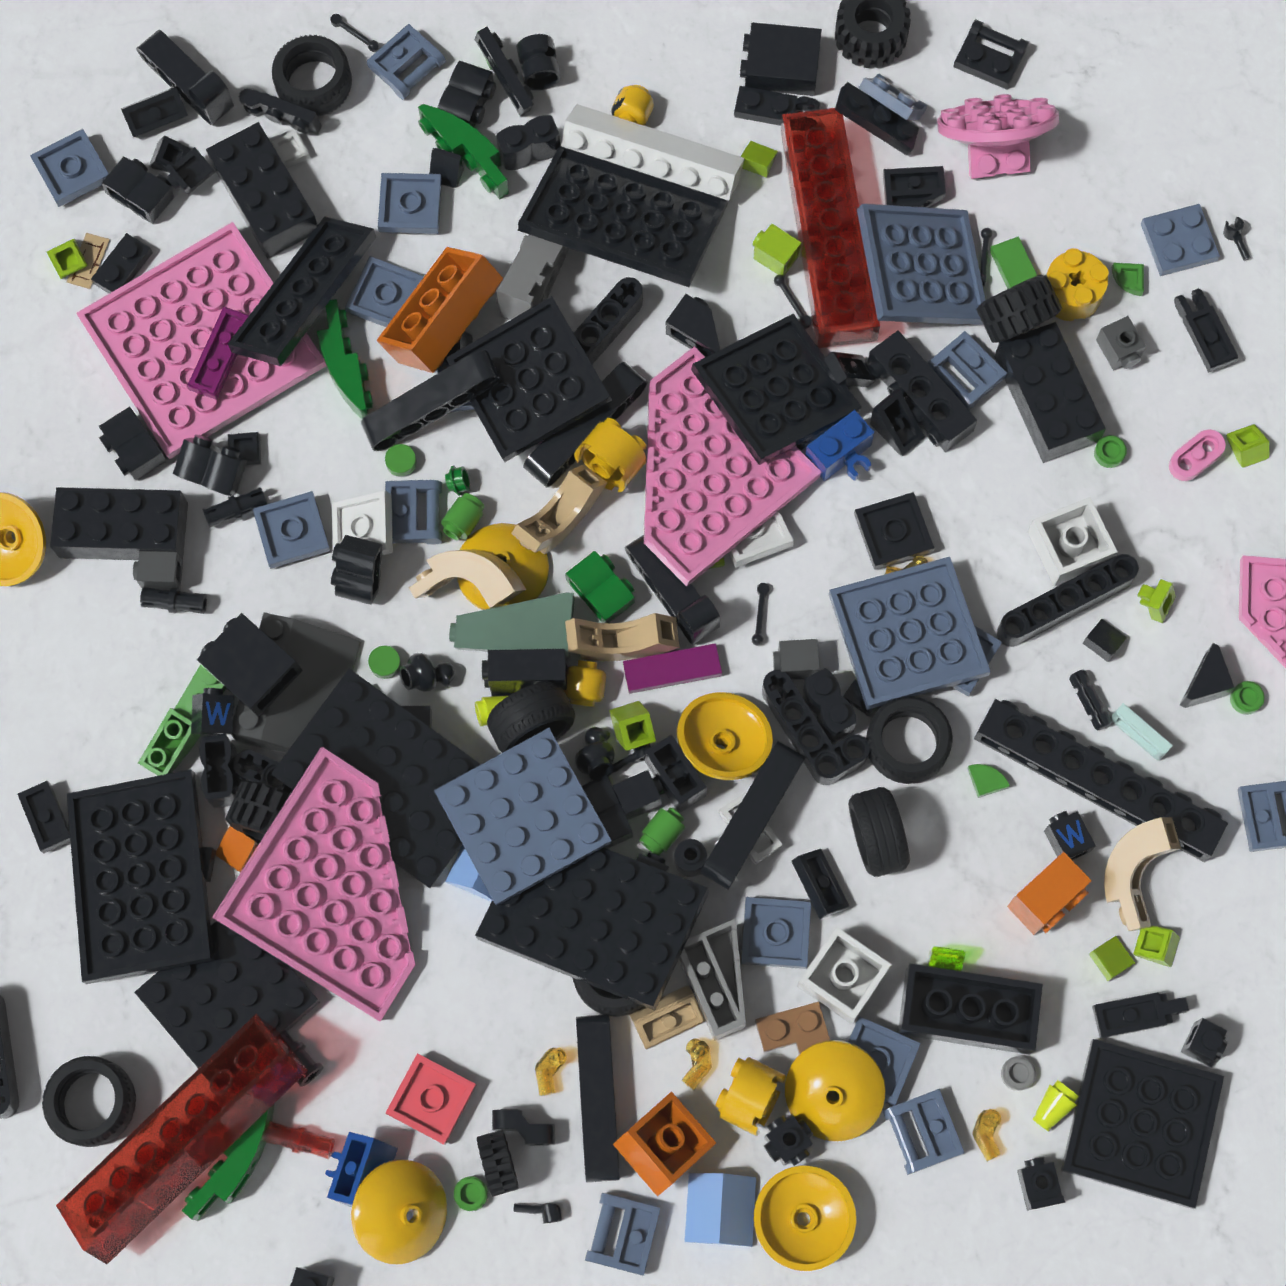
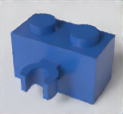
(842, 446)
(357, 1160)

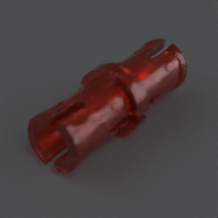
(299, 1140)

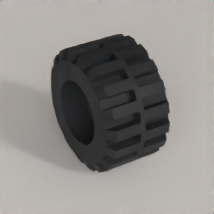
(869, 46)
(1019, 308)
(255, 808)

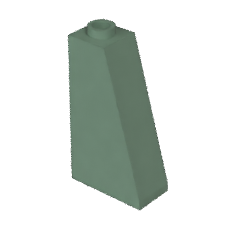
(516, 626)

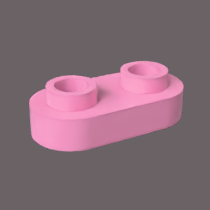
(1195, 456)

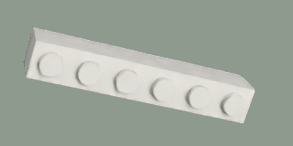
(652, 152)

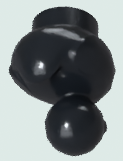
(422, 675)
(597, 755)

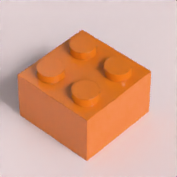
(1056, 887)
(664, 1143)

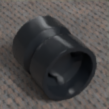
(539, 62)

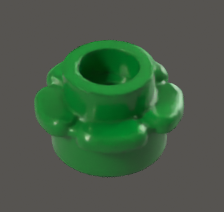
(457, 480)

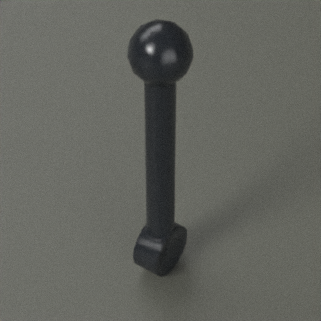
(336, 21)
(986, 234)
(805, 320)
(763, 591)

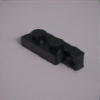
(1136, 1014)

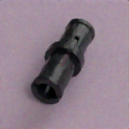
(234, 507)
(173, 600)

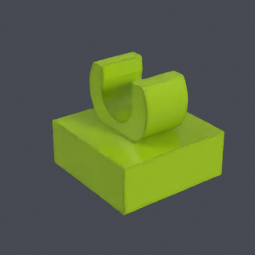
(1157, 600)

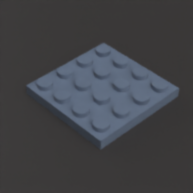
(921, 264)
(909, 632)
(522, 816)

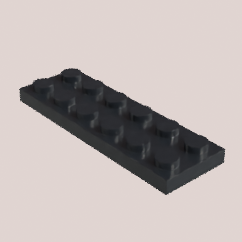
(302, 291)

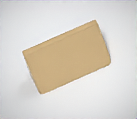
(673, 1015)

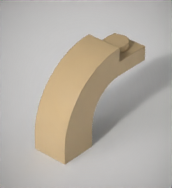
(562, 512)
(486, 571)
(623, 640)
(1128, 863)

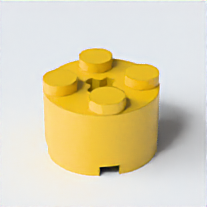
(1078, 283)
(612, 454)
(750, 1095)

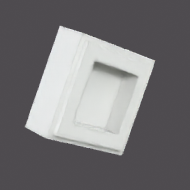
(291, 149)

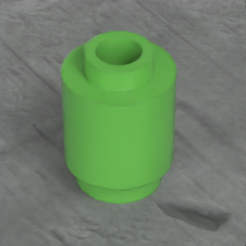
(462, 517)
(662, 831)

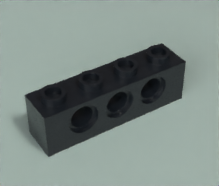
(898, 352)

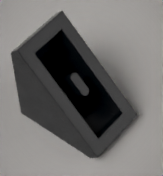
(896, 423)
(1210, 679)

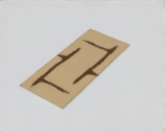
(93, 249)

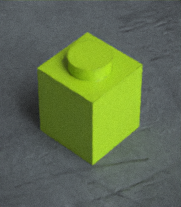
(776, 249)
(632, 725)

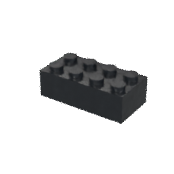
(262, 190)
(1049, 392)
(117, 523)
(970, 1009)

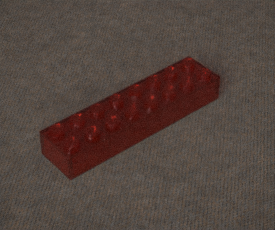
(829, 228)
(180, 1139)

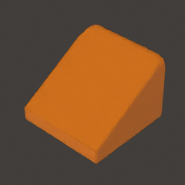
(236, 849)

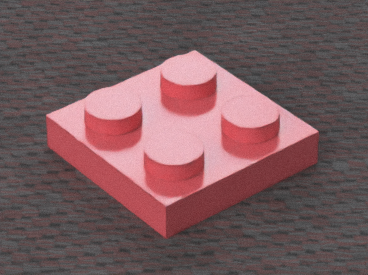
(431, 1099)

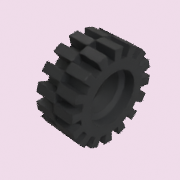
(497, 1163)

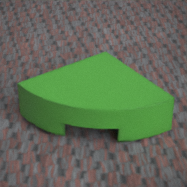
(1129, 277)
(987, 779)

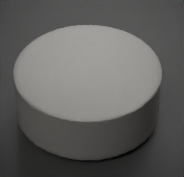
(1018, 1073)

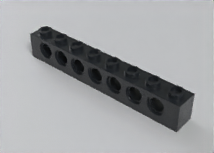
(1109, 796)

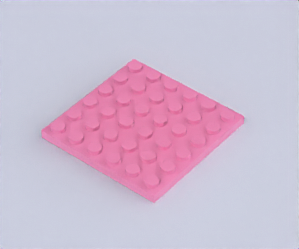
(160, 327)

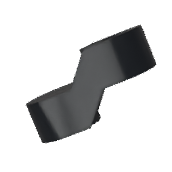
(532, 1133)

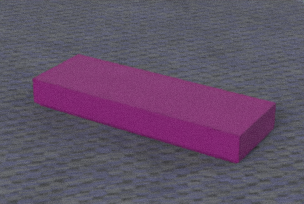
(217, 357)
(672, 668)

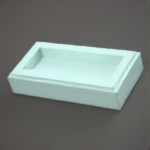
(1140, 732)

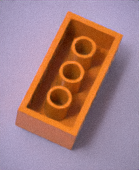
(440, 309)

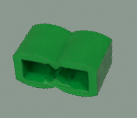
(600, 587)

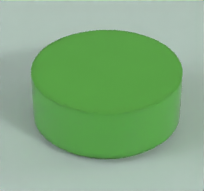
(1110, 451)
(400, 460)
(384, 662)
(1247, 697)
(470, 1193)

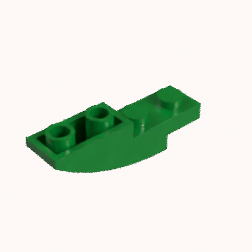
(462, 139)
(342, 363)
(230, 1176)

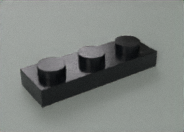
(504, 70)
(876, 118)

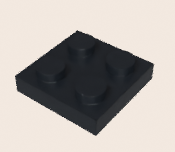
(894, 530)

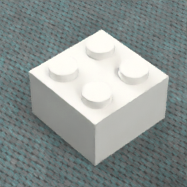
(1071, 540)
(843, 975)

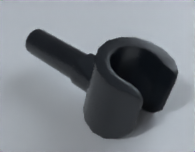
(1235, 235)
(638, 756)
(550, 1211)

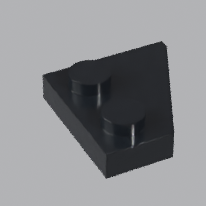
(914, 186)

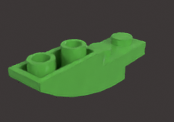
(174, 736)

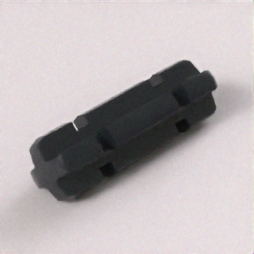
(1090, 699)

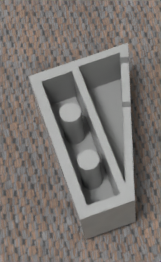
(530, 276)
(714, 975)

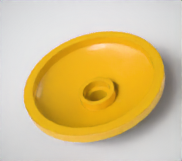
(24, 556)
(529, 566)
(729, 722)
(838, 1068)
(382, 1209)
(830, 1214)

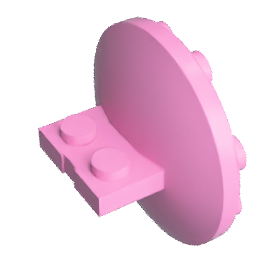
(1000, 134)

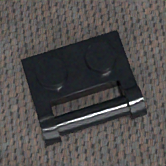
(987, 62)

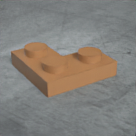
(794, 1026)

